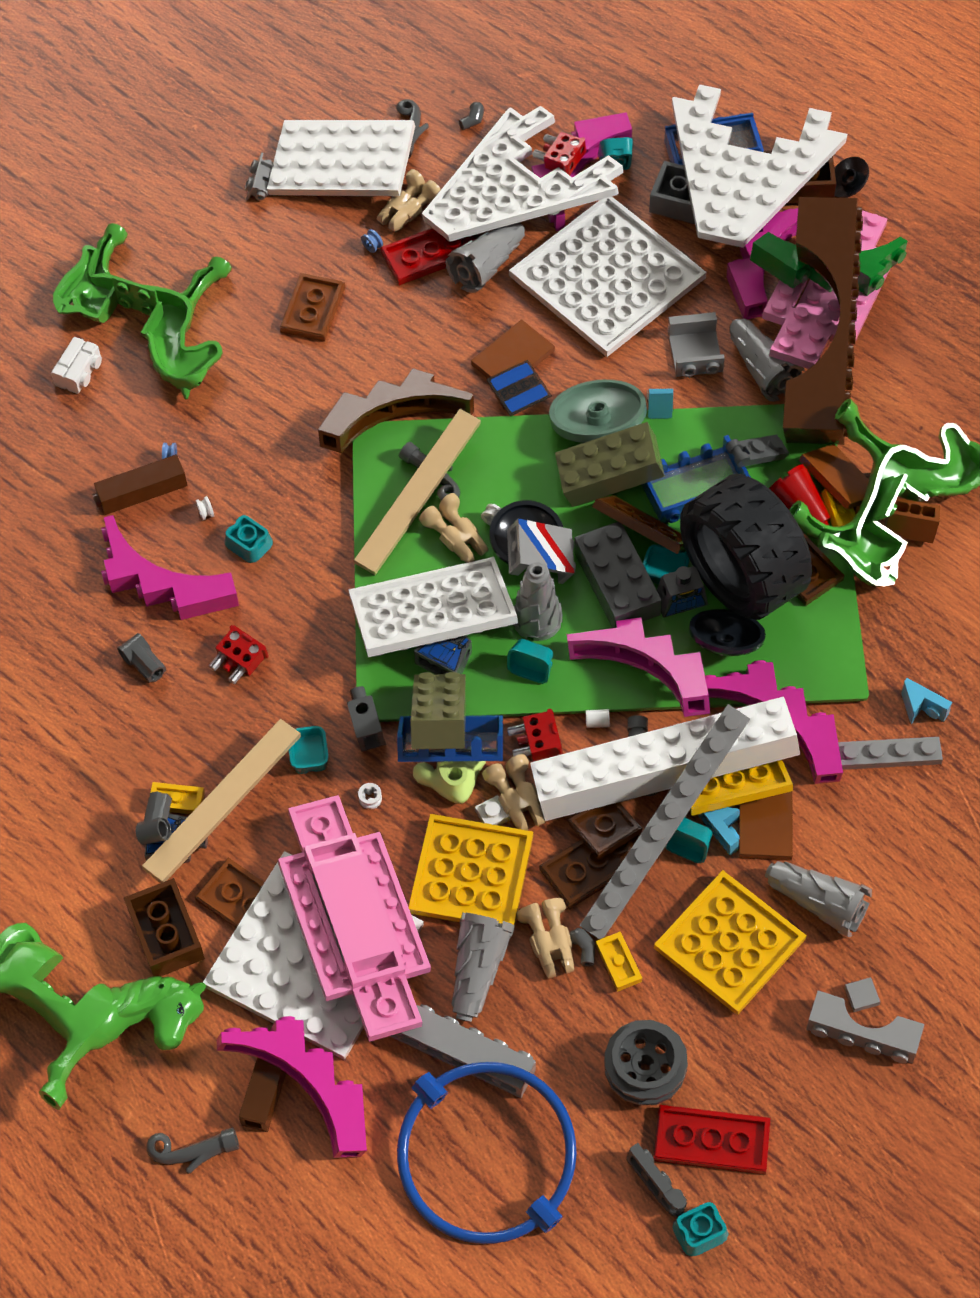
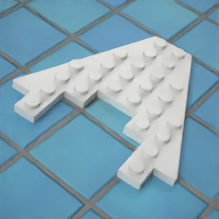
(741, 188)
(499, 191)

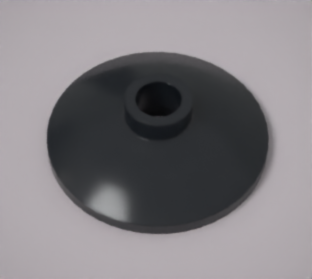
(850, 176)

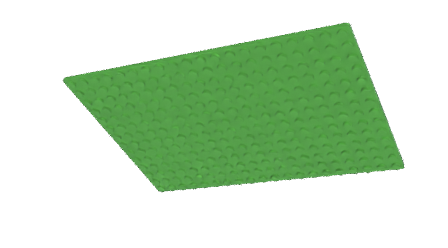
(516, 461)

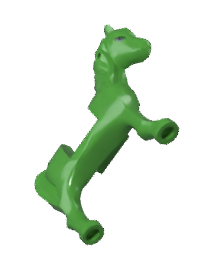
(98, 293)
(894, 473)
(99, 1014)

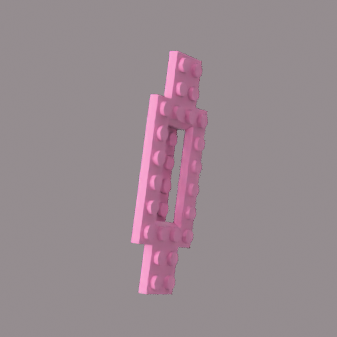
(815, 319)
(366, 915)

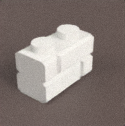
(76, 365)

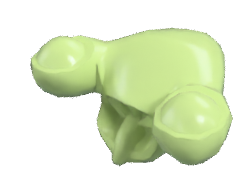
(451, 778)

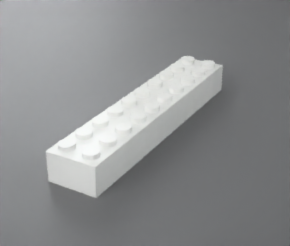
(656, 760)

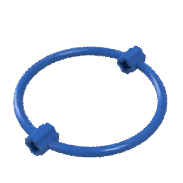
(541, 1212)

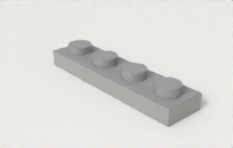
(890, 753)

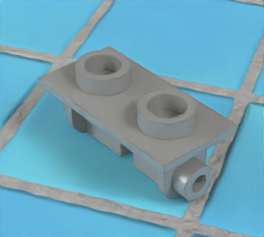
(255, 185)

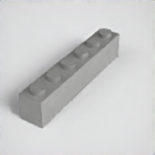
(461, 1046)

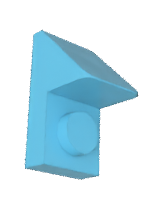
(660, 403)
(920, 698)
(718, 823)

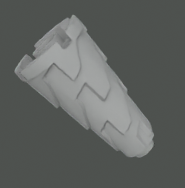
(479, 259)
(755, 349)
(537, 605)
(828, 897)
(480, 950)

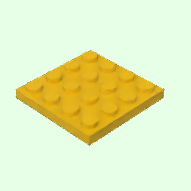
(743, 787)
(470, 870)
(730, 942)

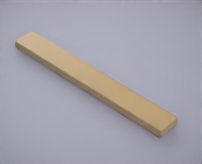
(417, 492)
(221, 801)

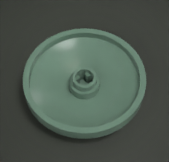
(597, 409)

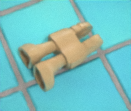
(406, 207)
(456, 536)
(519, 799)
(552, 944)

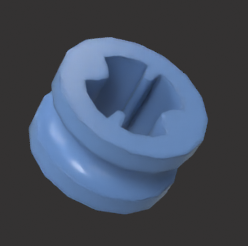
(371, 241)
(168, 450)

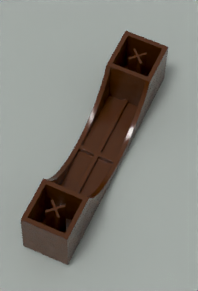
(830, 244)

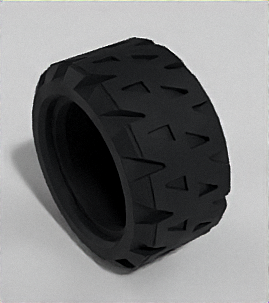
(746, 546)

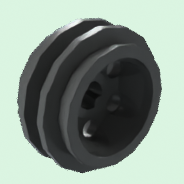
(651, 1085)

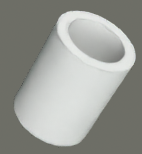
(597, 718)

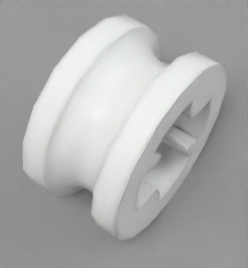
(204, 508)
(488, 515)
(371, 803)

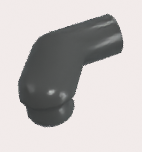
(475, 116)
(586, 943)

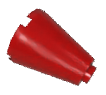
(800, 487)

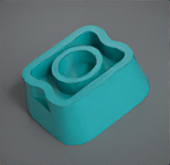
(617, 148)
(248, 539)
(663, 561)
(530, 661)
(310, 751)
(690, 841)
(700, 1229)

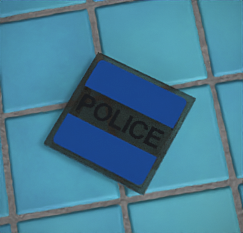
(518, 388)

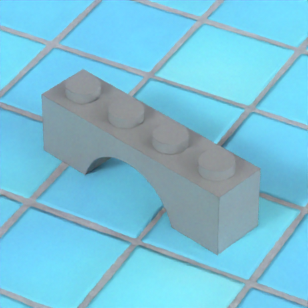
(897, 1039)

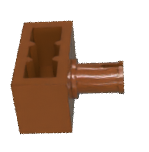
(914, 520)

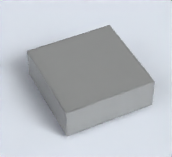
(862, 994)

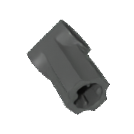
(139, 654)
(155, 824)

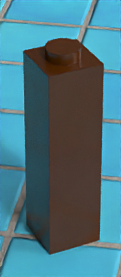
(139, 484)
(262, 1095)

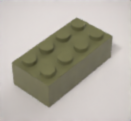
(609, 464)
(438, 711)

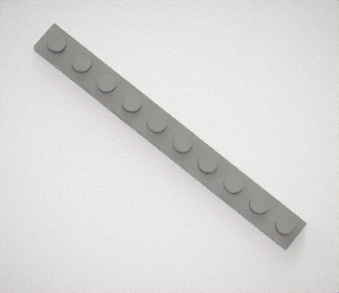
(665, 822)

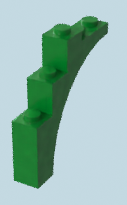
(782, 262)

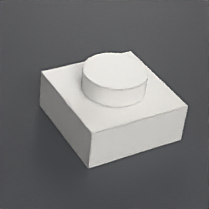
(492, 812)

